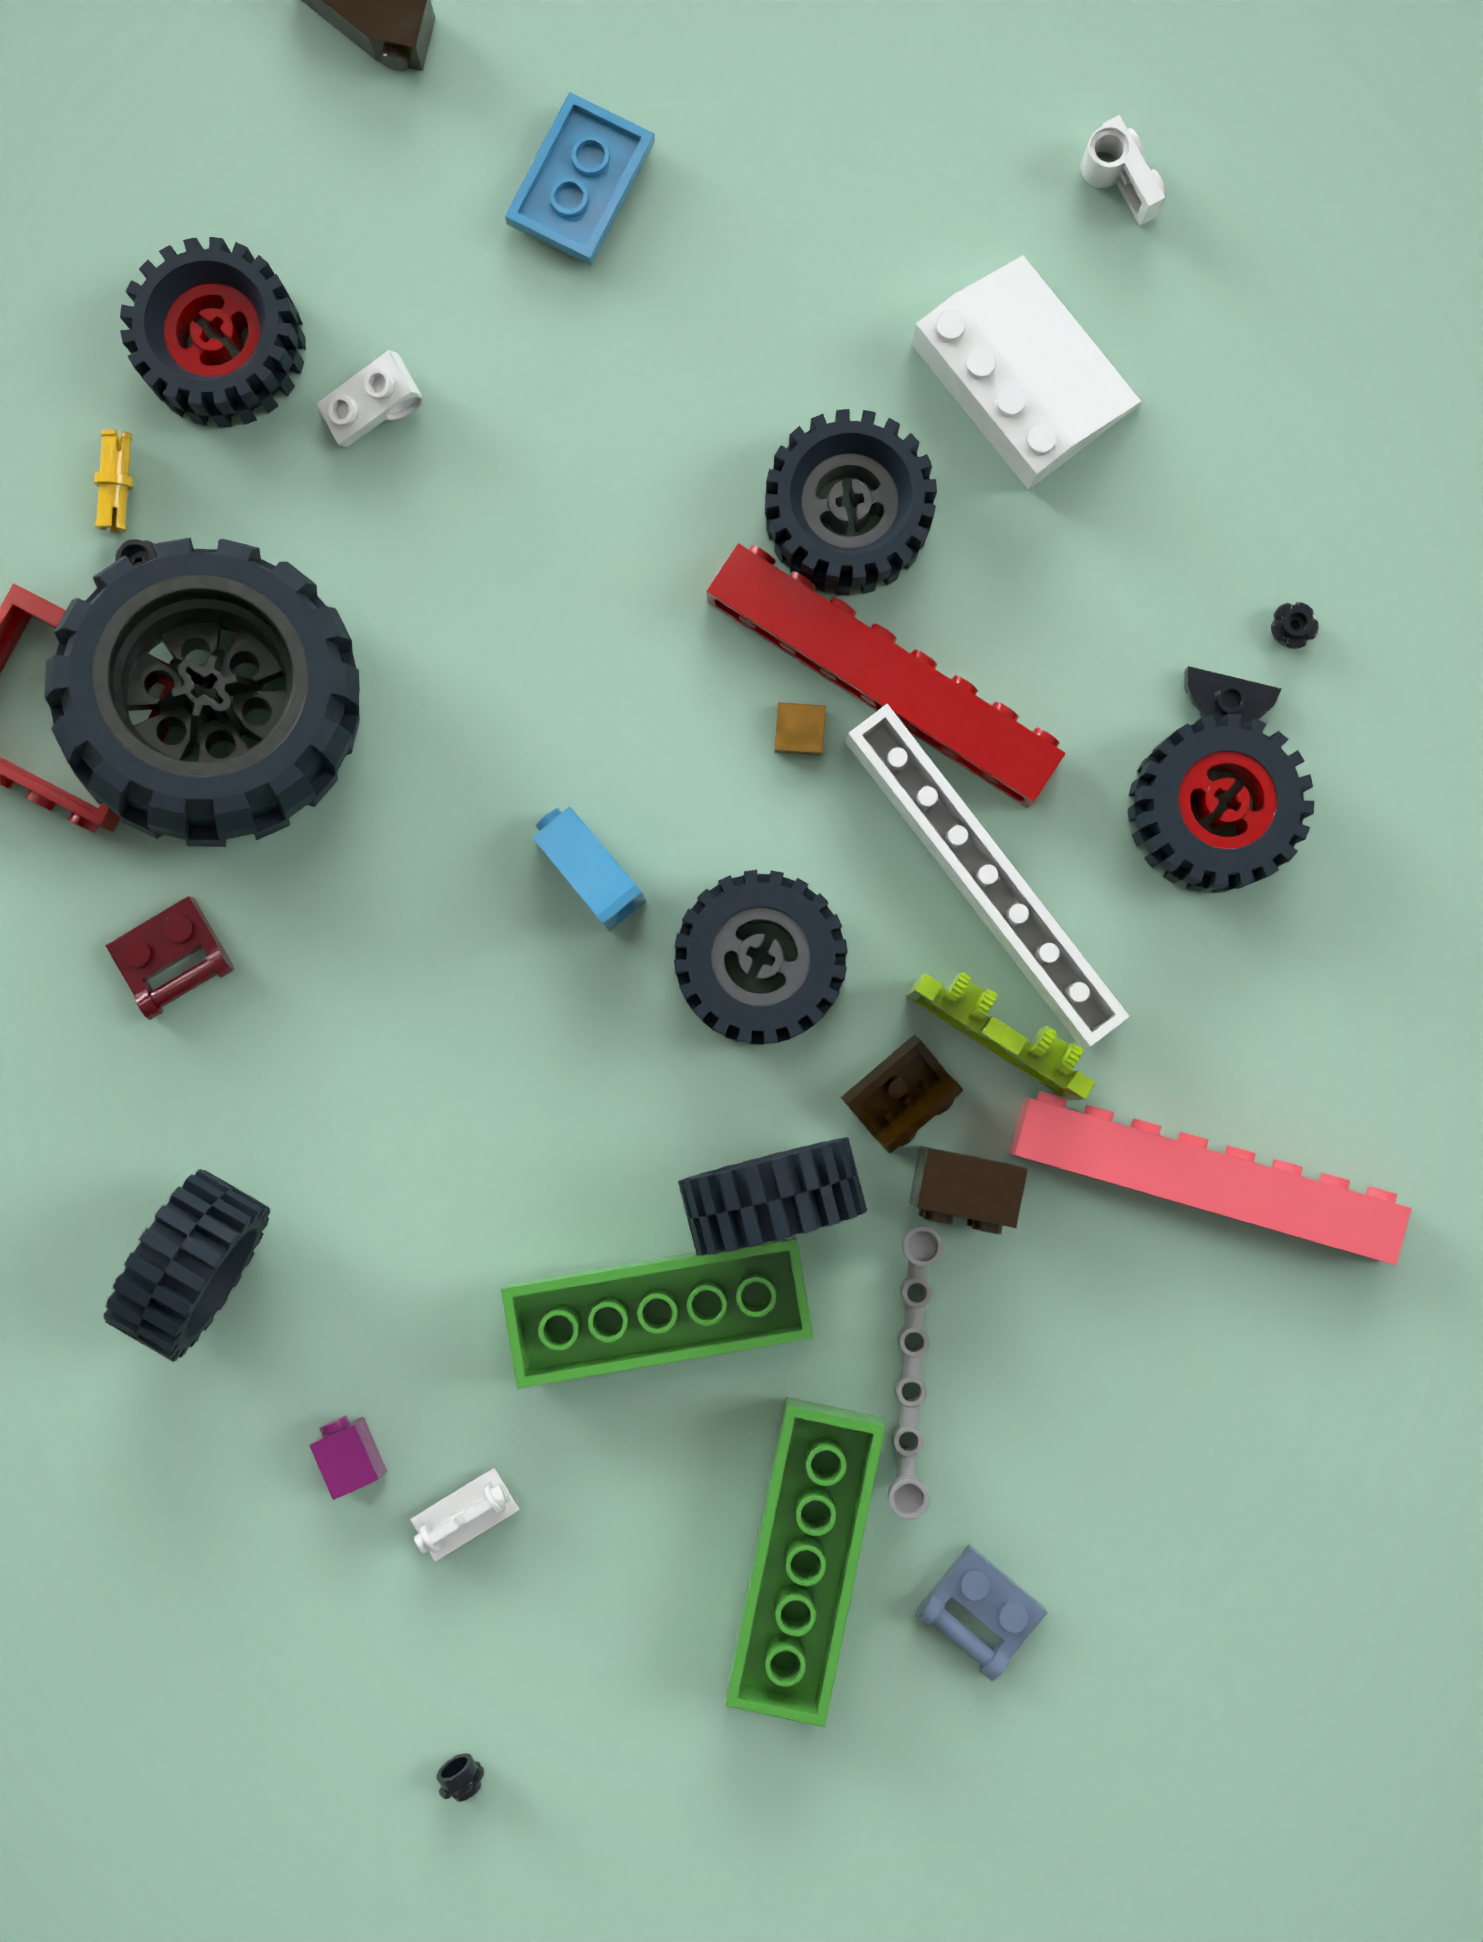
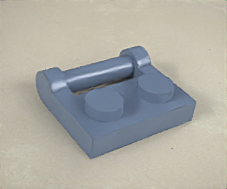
(992, 1600)

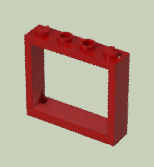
(14, 616)

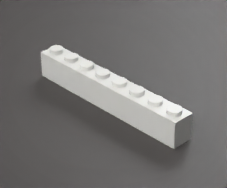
(985, 877)

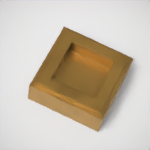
(800, 728)

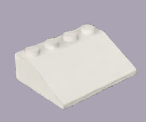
(1023, 370)

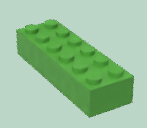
(655, 1312)
(805, 1562)

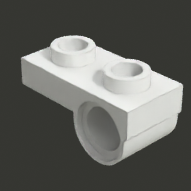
(1138, 184)
(369, 397)

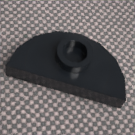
(1225, 695)

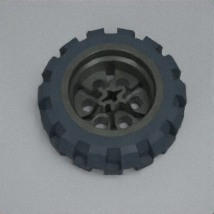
(184, 603)

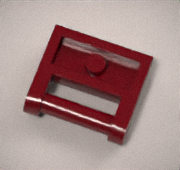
(162, 944)

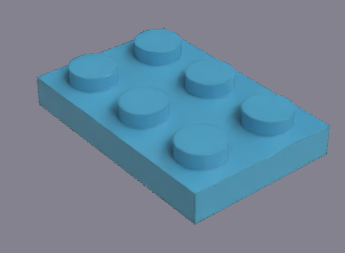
(580, 178)

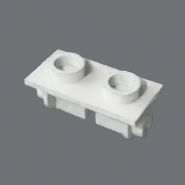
(463, 1515)

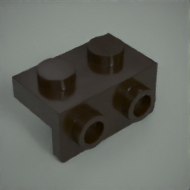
(902, 1094)

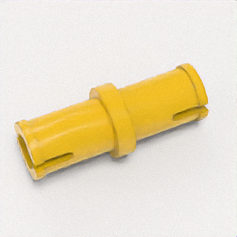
(113, 480)

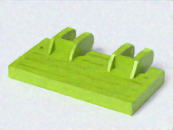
(965, 1009)

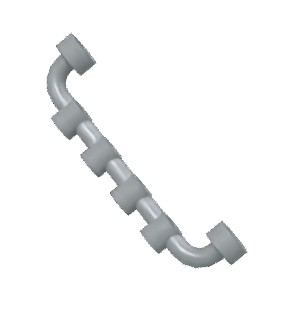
(908, 1493)

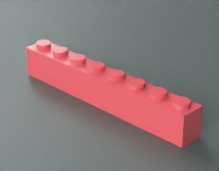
(1210, 1180)

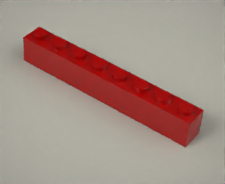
(880, 673)

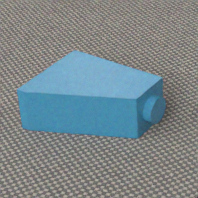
(588, 867)

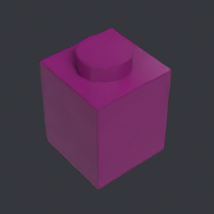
(347, 1456)

